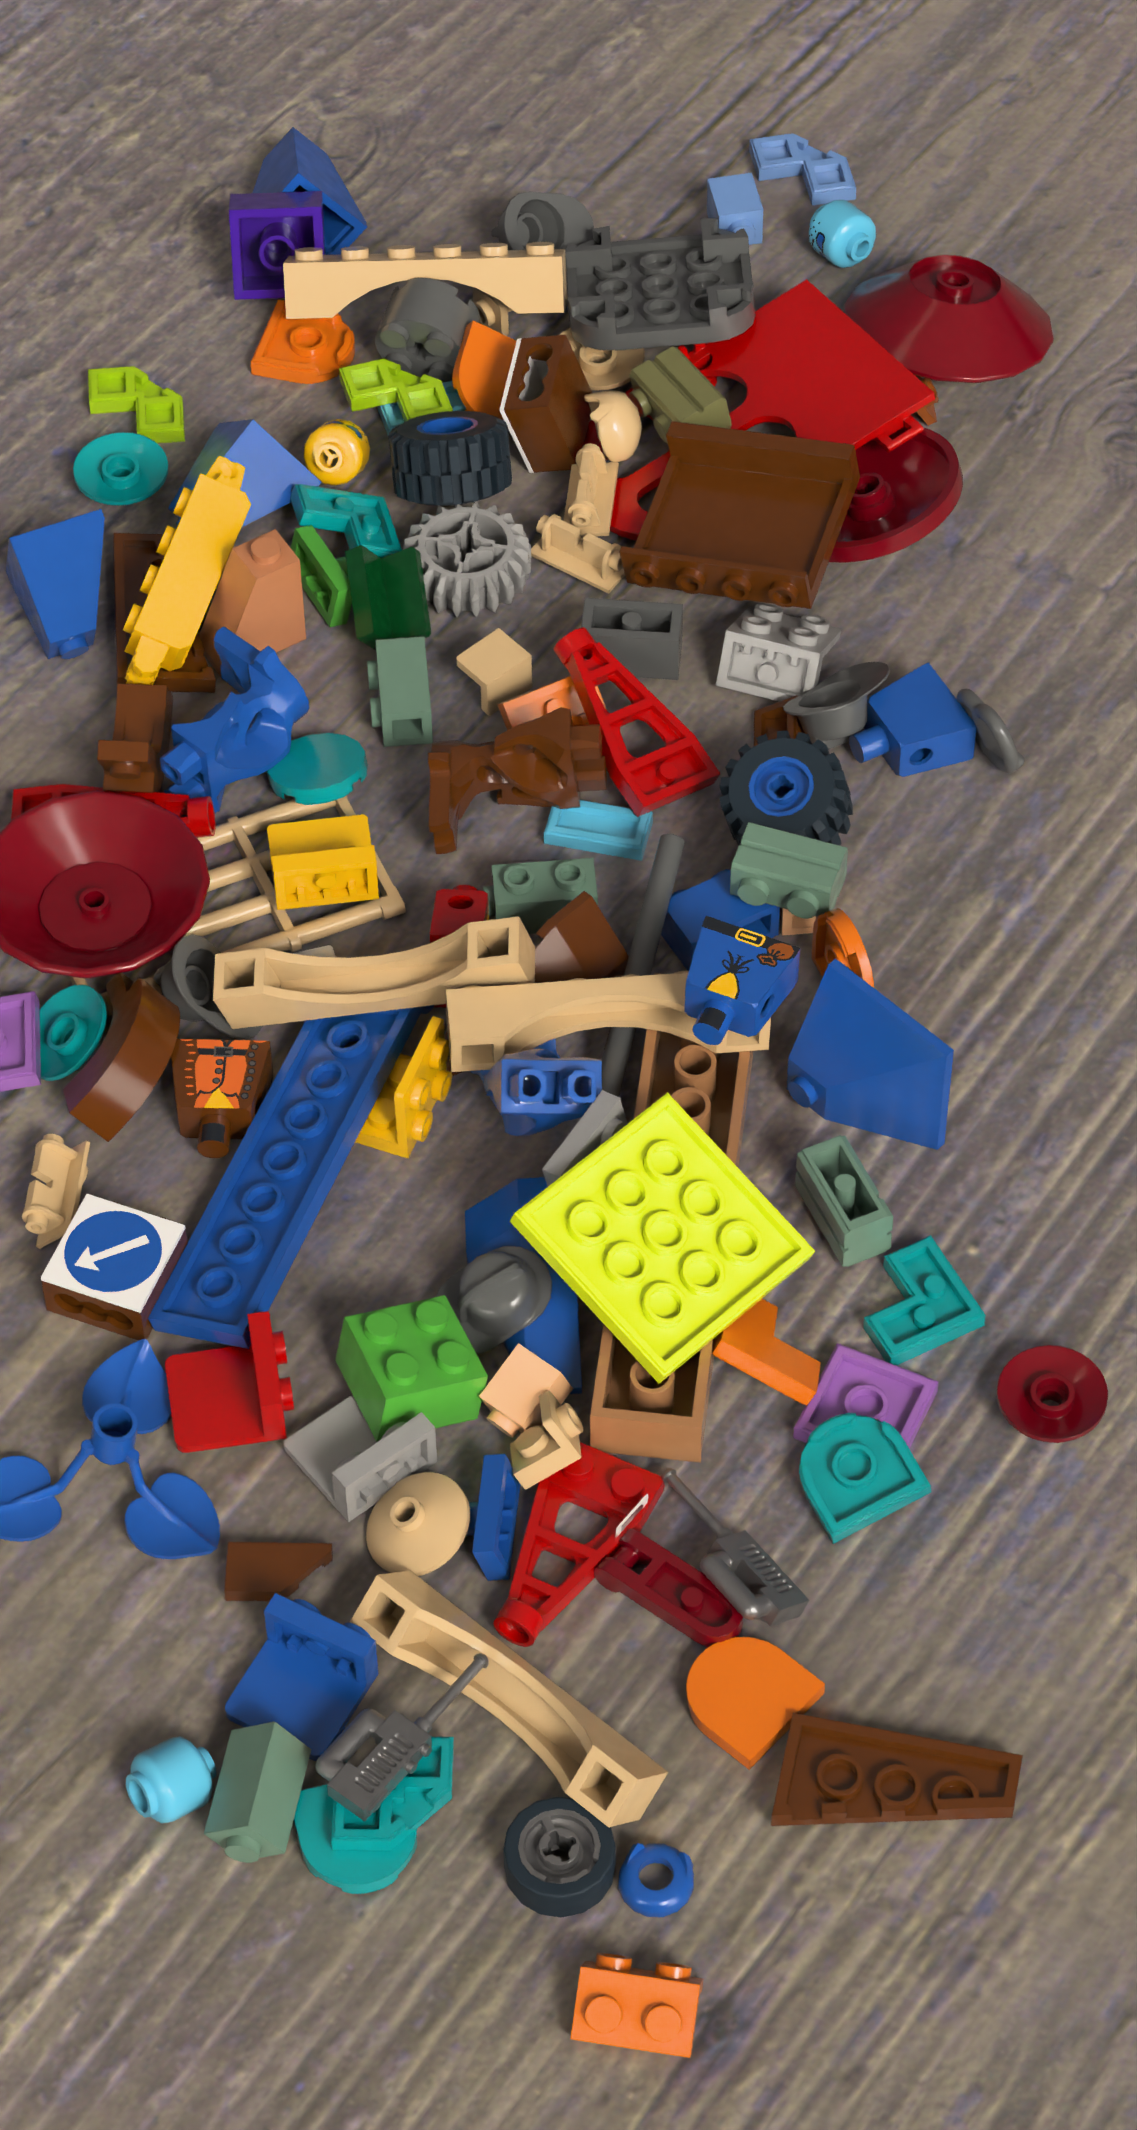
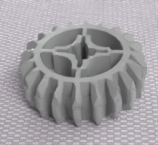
(471, 557)

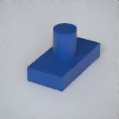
(495, 1517)

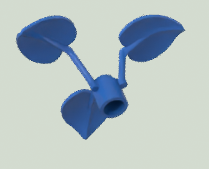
(122, 1400)

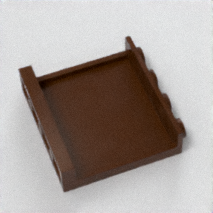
(744, 515)

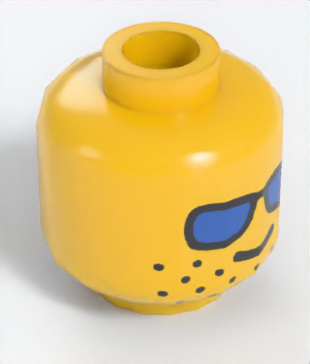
(350, 452)

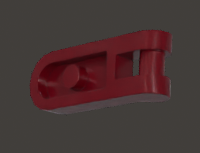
(669, 1590)

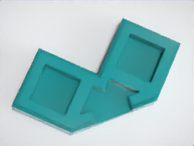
(404, 1809)

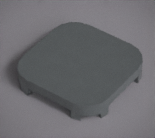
(660, 289)

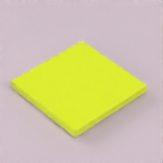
(662, 1237)

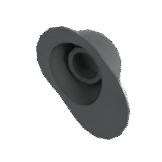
(543, 219)
(838, 703)
(190, 984)
(498, 1295)

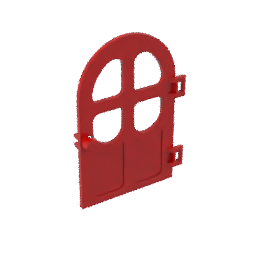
(800, 369)

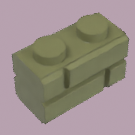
(676, 392)

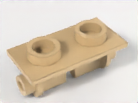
(591, 492)
(581, 557)
(53, 1205)

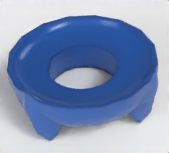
(656, 1902)

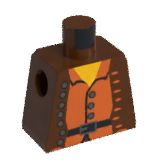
(219, 1089)

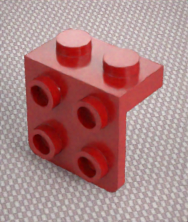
(230, 1392)

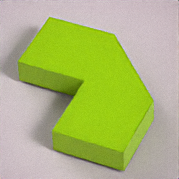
(385, 383)
(129, 389)

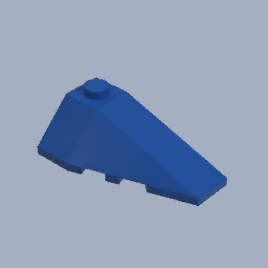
(556, 1332)

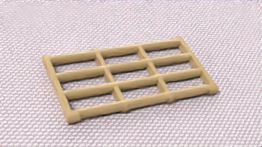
(256, 866)

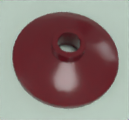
(1053, 1375)

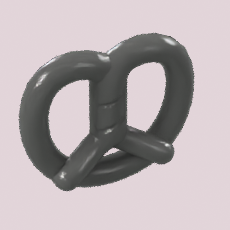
(991, 733)

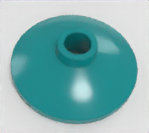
(120, 468)
(70, 1030)

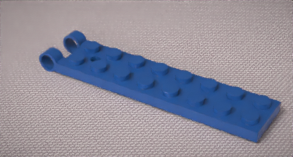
(281, 1175)

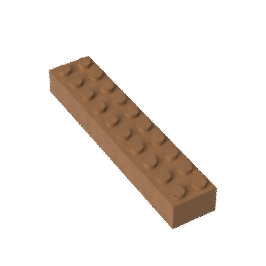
(628, 1405)

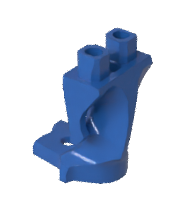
(241, 733)
(541, 1089)

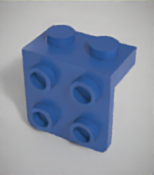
(305, 1675)

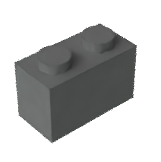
(638, 634)

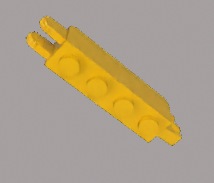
(189, 572)

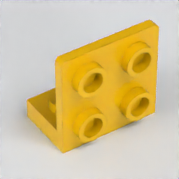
(322, 862)
(409, 1094)

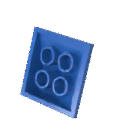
(870, 1063)

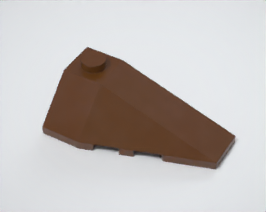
(576, 945)

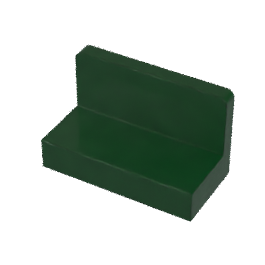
(387, 595)

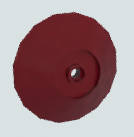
(952, 320)
(103, 853)

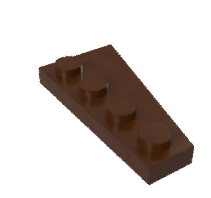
(131, 560)
(879, 1775)

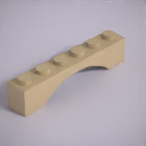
(521, 279)
(285, 987)
(521, 1016)
(579, 1748)

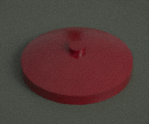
(899, 496)

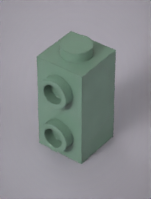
(403, 691)
(538, 889)
(257, 1792)

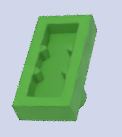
(323, 576)

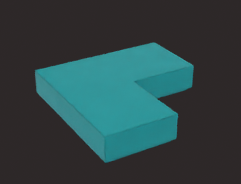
(358, 515)
(934, 1306)

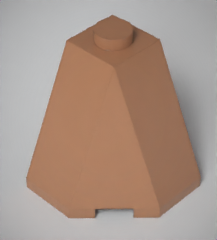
(258, 597)

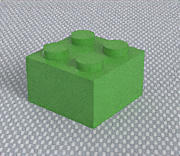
(409, 1364)

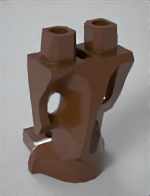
(531, 764)

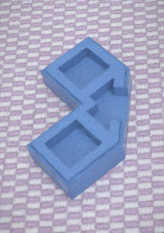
(789, 155)

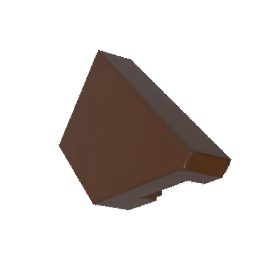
(266, 1568)

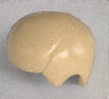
(616, 423)

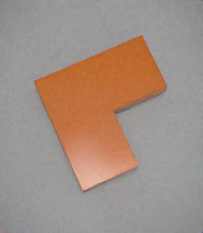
(754, 1350)

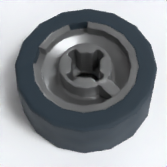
(543, 1879)

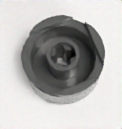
(425, 327)

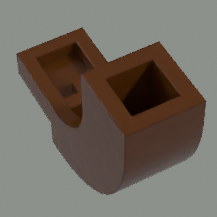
(138, 739)
(128, 1060)

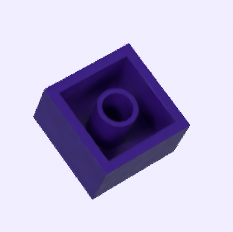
(267, 231)

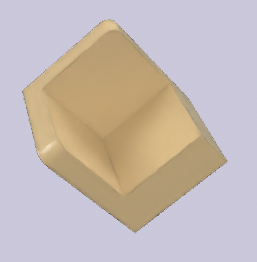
(498, 667)

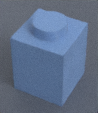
(736, 205)

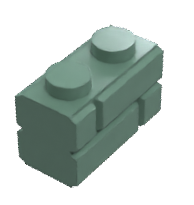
(788, 871)
(843, 1201)

